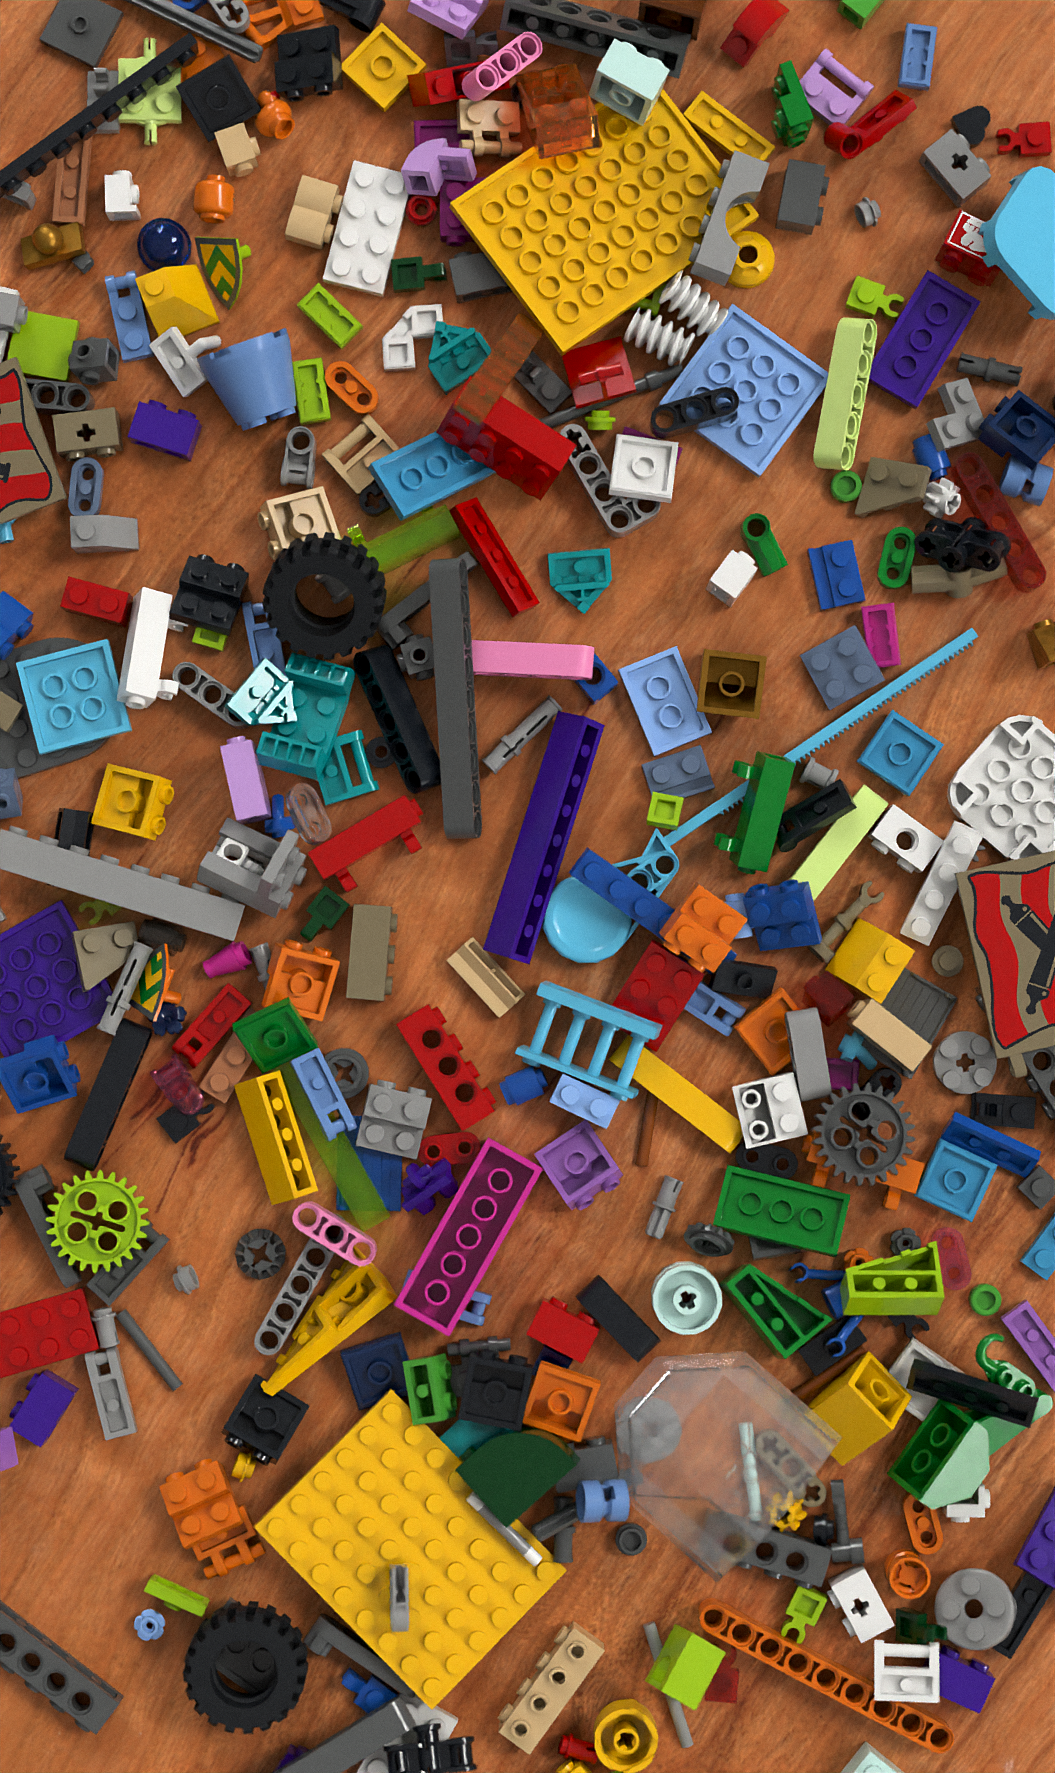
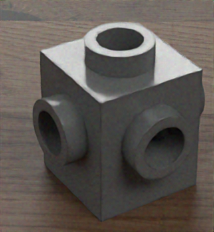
(94, 360)
(416, 669)

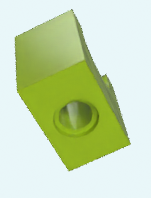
(685, 1666)

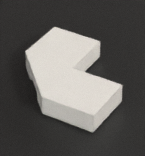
(398, 343)

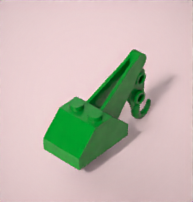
(953, 1446)

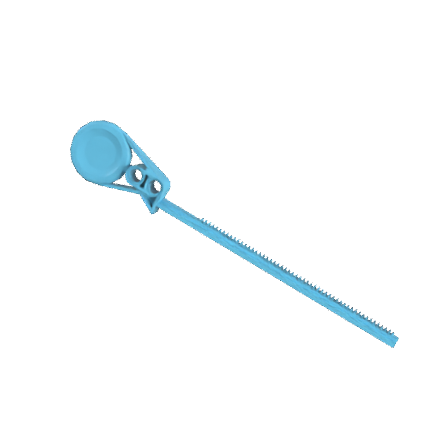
(592, 929)

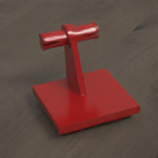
(598, 372)

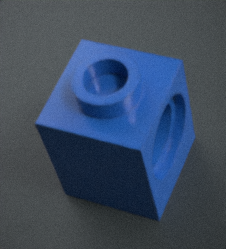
(601, 689)

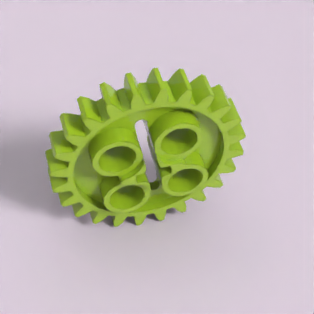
(88, 1249)

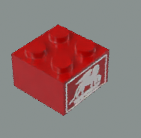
(964, 251)

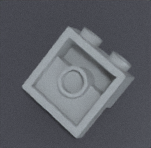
(393, 1119)

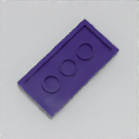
(922, 339)

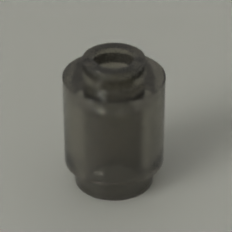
(157, 932)

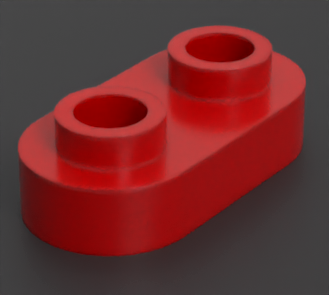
(449, 1148)

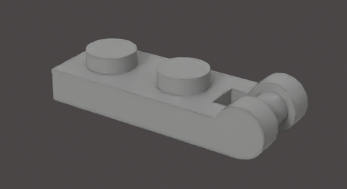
(111, 1393)

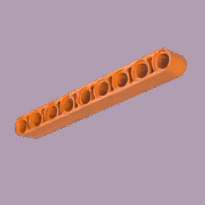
(813, 1664)

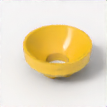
(755, 273)

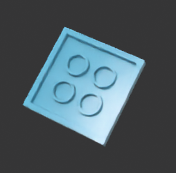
(73, 696)

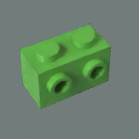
(430, 1389)

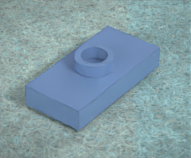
(917, 56)

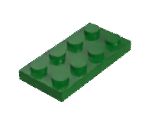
(781, 1211)

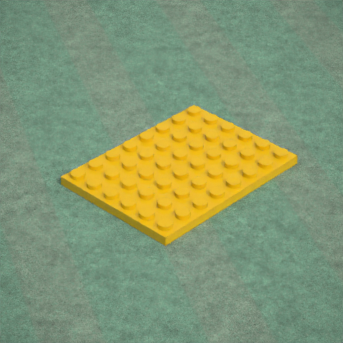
(600, 224)
(397, 1500)

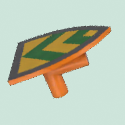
(154, 985)

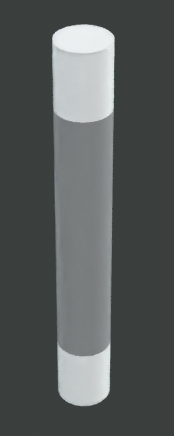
(508, 1533)

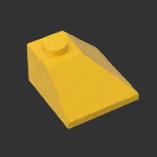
(178, 299)

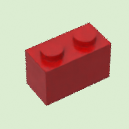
(97, 602)
(563, 1329)

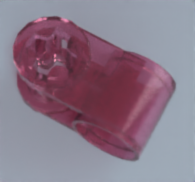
(175, 1082)

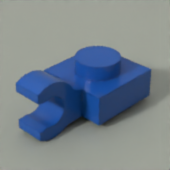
(370, 1692)

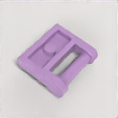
(828, 100)

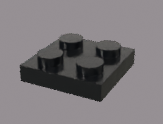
(218, 97)

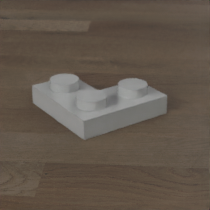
(963, 417)

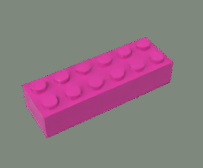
(468, 1236)

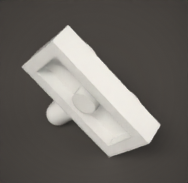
(181, 359)

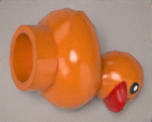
(275, 116)

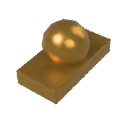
(52, 244)

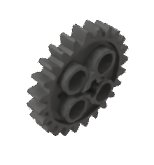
(847, 1158)

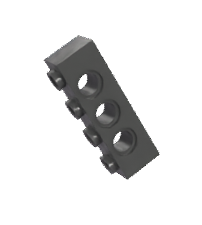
(805, 1574)

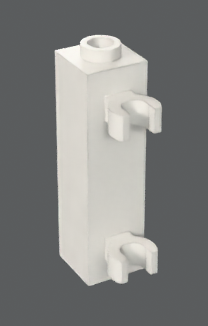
(145, 649)

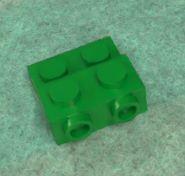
(792, 114)

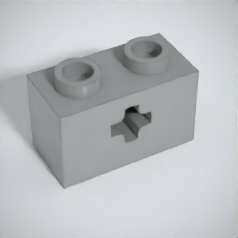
(956, 183)

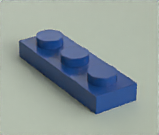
(990, 1144)

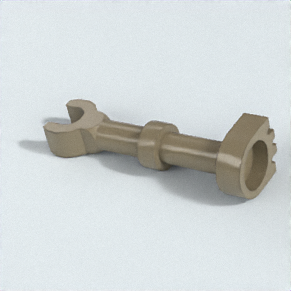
(842, 923)

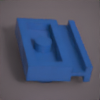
(836, 575)

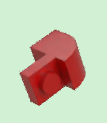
(752, 27)

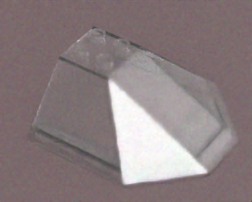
(716, 1452)

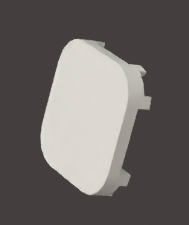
(1010, 788)

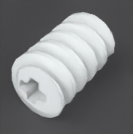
(693, 304)
(658, 337)

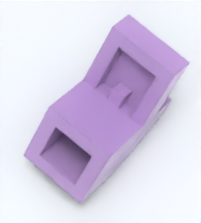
(433, 163)

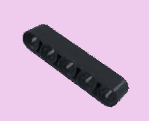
(398, 718)
(108, 1094)

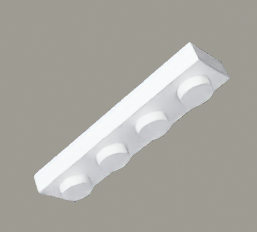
(941, 883)

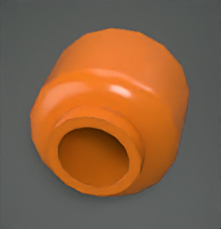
(214, 199)

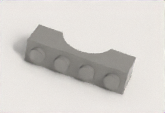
(717, 251)

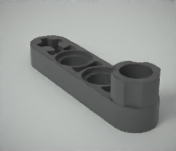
(393, 623)
(31, 1189)
(328, 1633)

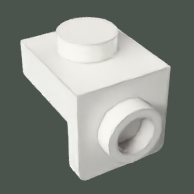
(964, 1509)

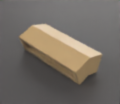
(485, 977)

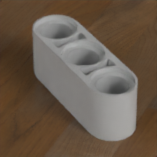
(199, 689)
(808, 1054)

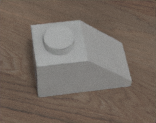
(103, 533)

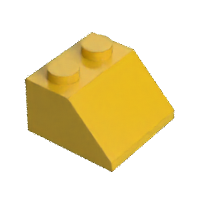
(869, 960)

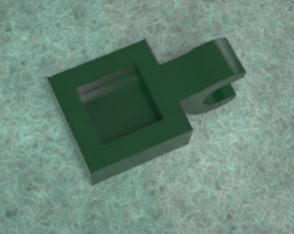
(411, 274)
(326, 910)
(914, 1629)

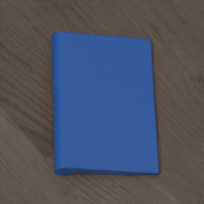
(383, 1170)

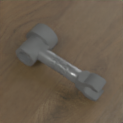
(846, 1548)

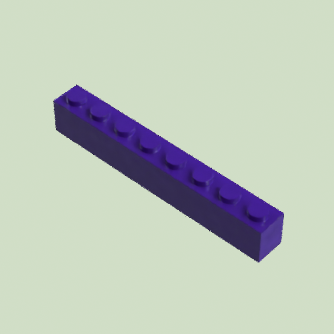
(543, 837)

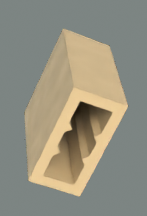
(887, 1034)

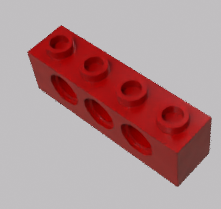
(464, 1112)

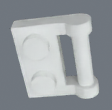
(906, 1682)

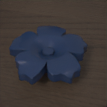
(169, 1019)

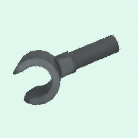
(83, 262)

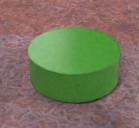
(845, 486)
(984, 1299)

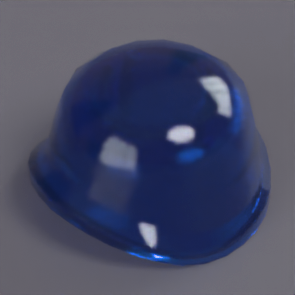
(163, 244)

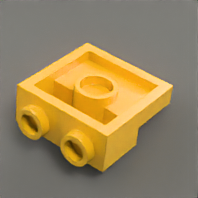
(132, 802)

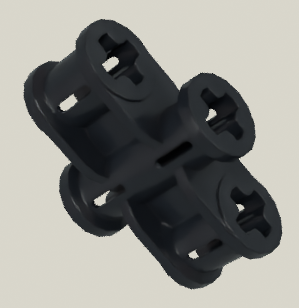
(957, 542)
(430, 1753)

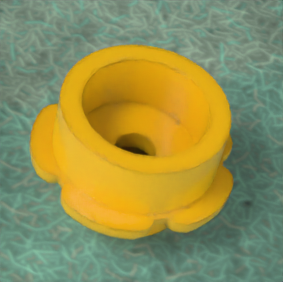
(243, 1466)

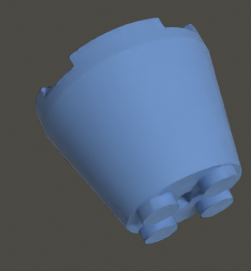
(253, 378)

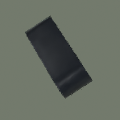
(705, 402)
(618, 1318)

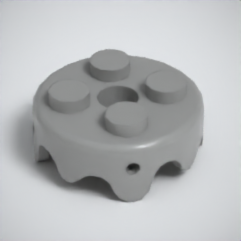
(997, 1614)

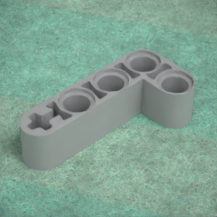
(601, 479)

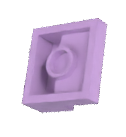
(449, 15)

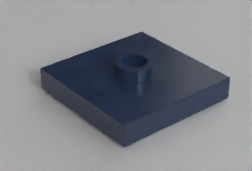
(376, 1368)

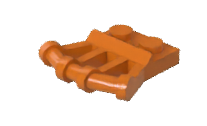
(294, 13)

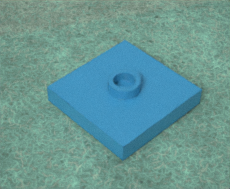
(900, 753)
(955, 1180)

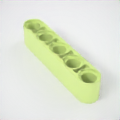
(845, 393)
(840, 841)

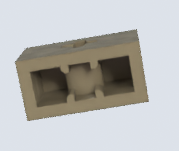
(72, 427)

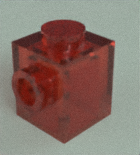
(828, 996)

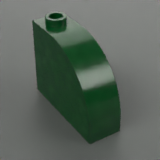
(515, 1469)

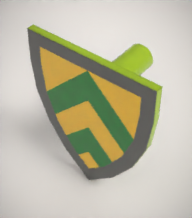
(222, 266)

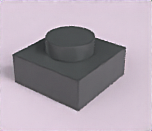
(1038, 1187)

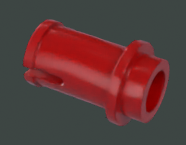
(577, 1749)

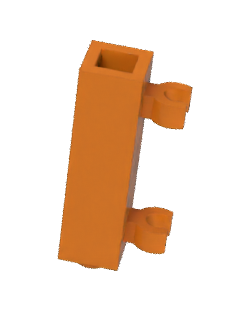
(906, 1179)

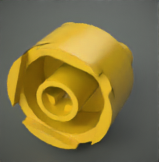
(616, 1751)

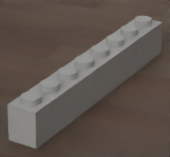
(118, 885)

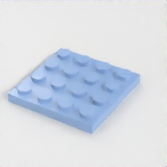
(772, 385)

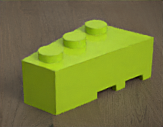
(895, 1285)

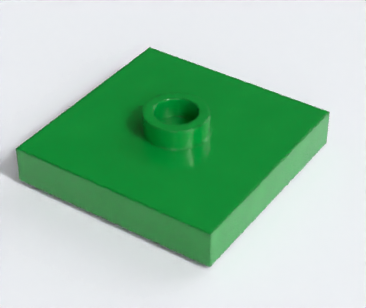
(275, 1035)

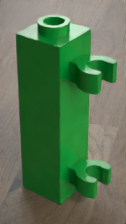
(760, 812)

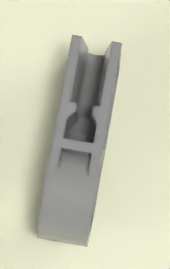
(399, 1598)

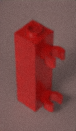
(367, 837)

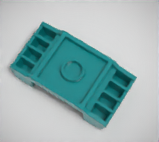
(320, 703)

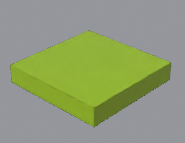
(44, 346)

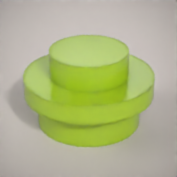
(600, 420)

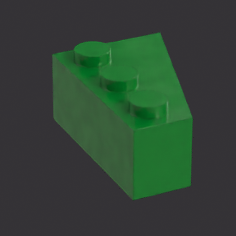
(772, 1310)

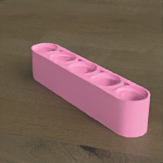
(532, 660)

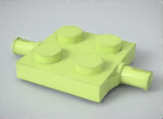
(160, 105)

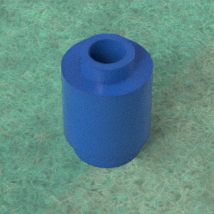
(927, 455)
(523, 1085)

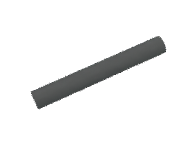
(149, 1350)

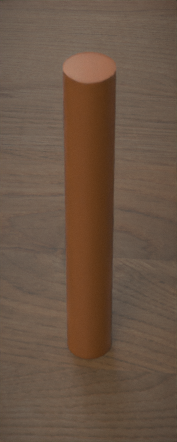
(647, 1129)
(829, 1374)

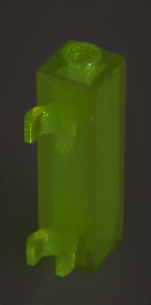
(409, 540)

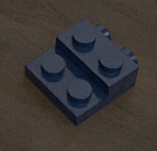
(1019, 429)

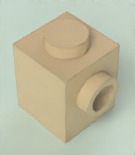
(238, 150)

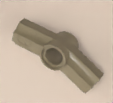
(956, 585)

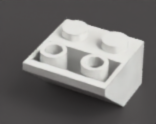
(769, 1110)

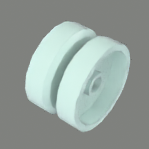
(688, 1316)

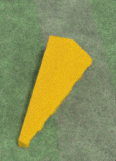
(346, 1305)

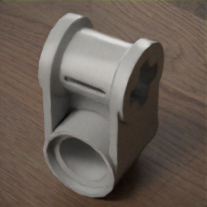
(299, 461)

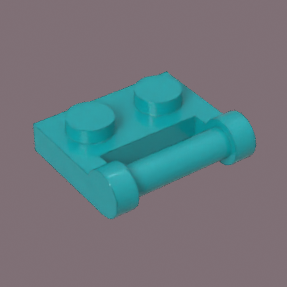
(335, 777)

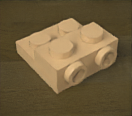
(295, 517)

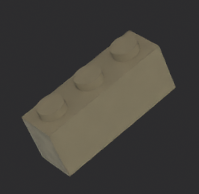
(371, 952)

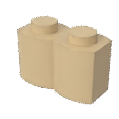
(312, 212)

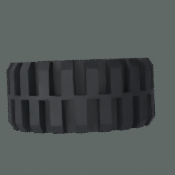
(319, 633)
(239, 1708)

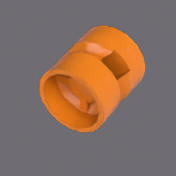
(907, 1573)

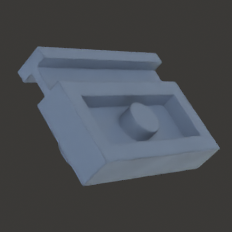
(679, 773)

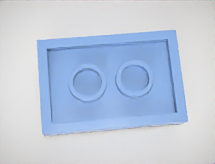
(664, 701)

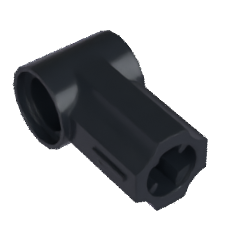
(359, 13)

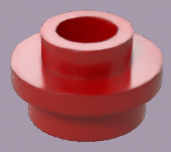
(418, 201)

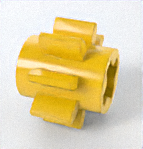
(792, 1517)

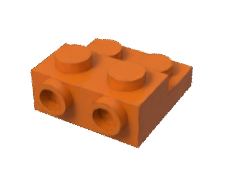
(702, 928)
(301, 976)
(560, 1401)
(201, 1503)

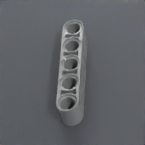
(294, 1298)

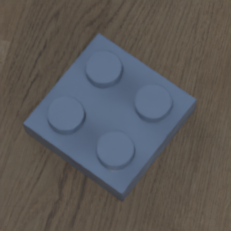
(842, 667)

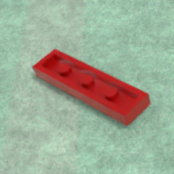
(494, 557)

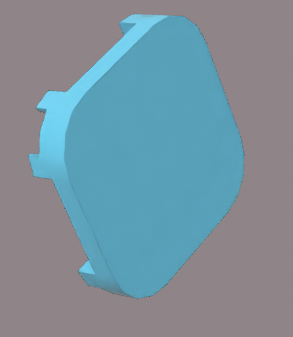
(1023, 238)

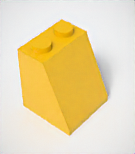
(861, 1406)

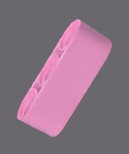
(512, 60)
(318, 1232)

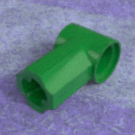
(765, 547)

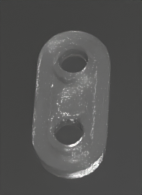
(309, 814)

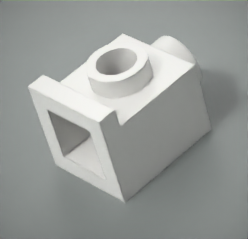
(121, 196)

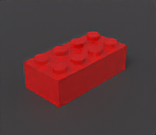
(510, 444)

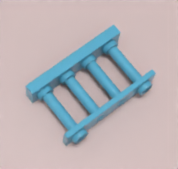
(612, 1020)

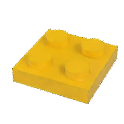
(382, 67)

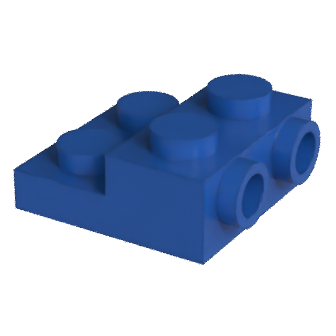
(782, 915)
(39, 1074)

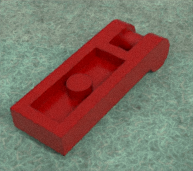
(212, 1024)

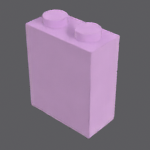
(246, 781)

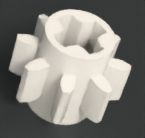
(942, 498)

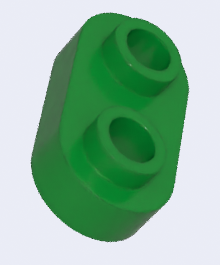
(895, 558)

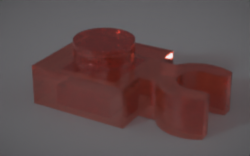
(725, 1680)

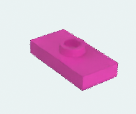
(881, 634)

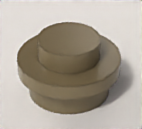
(947, 961)

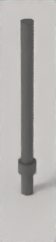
(651, 381)

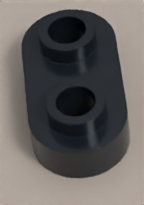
(767, 1159)

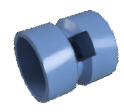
(1014, 476)
(603, 1500)

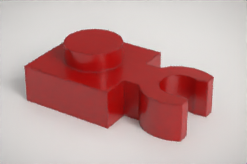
(1030, 139)

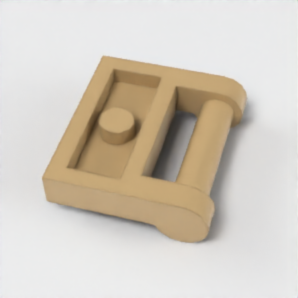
(356, 470)

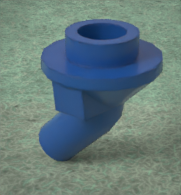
(278, 824)

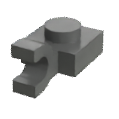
(468, 48)

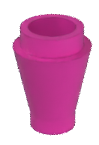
(228, 960)

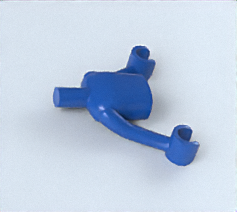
(833, 1301)

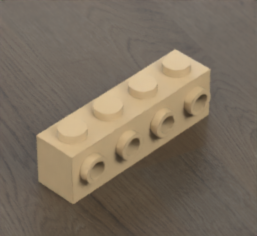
(550, 1687)

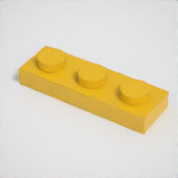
(726, 129)

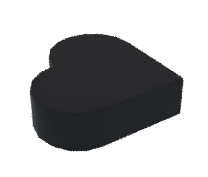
(972, 124)

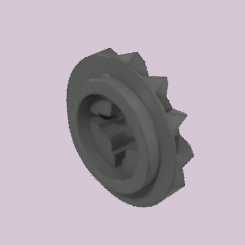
(359, 1072)
(256, 1239)
(709, 1240)

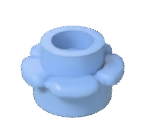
(153, 1617)

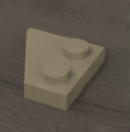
(890, 485)
(102, 951)

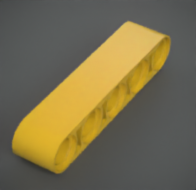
(682, 1097)

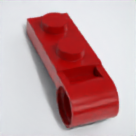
(870, 128)

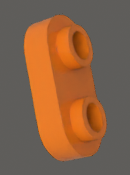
(352, 389)
(921, 1521)

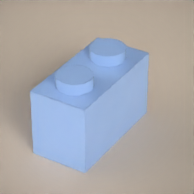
(584, 1100)

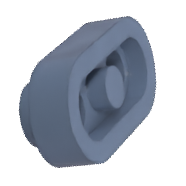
(85, 490)

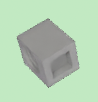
(12, 312)

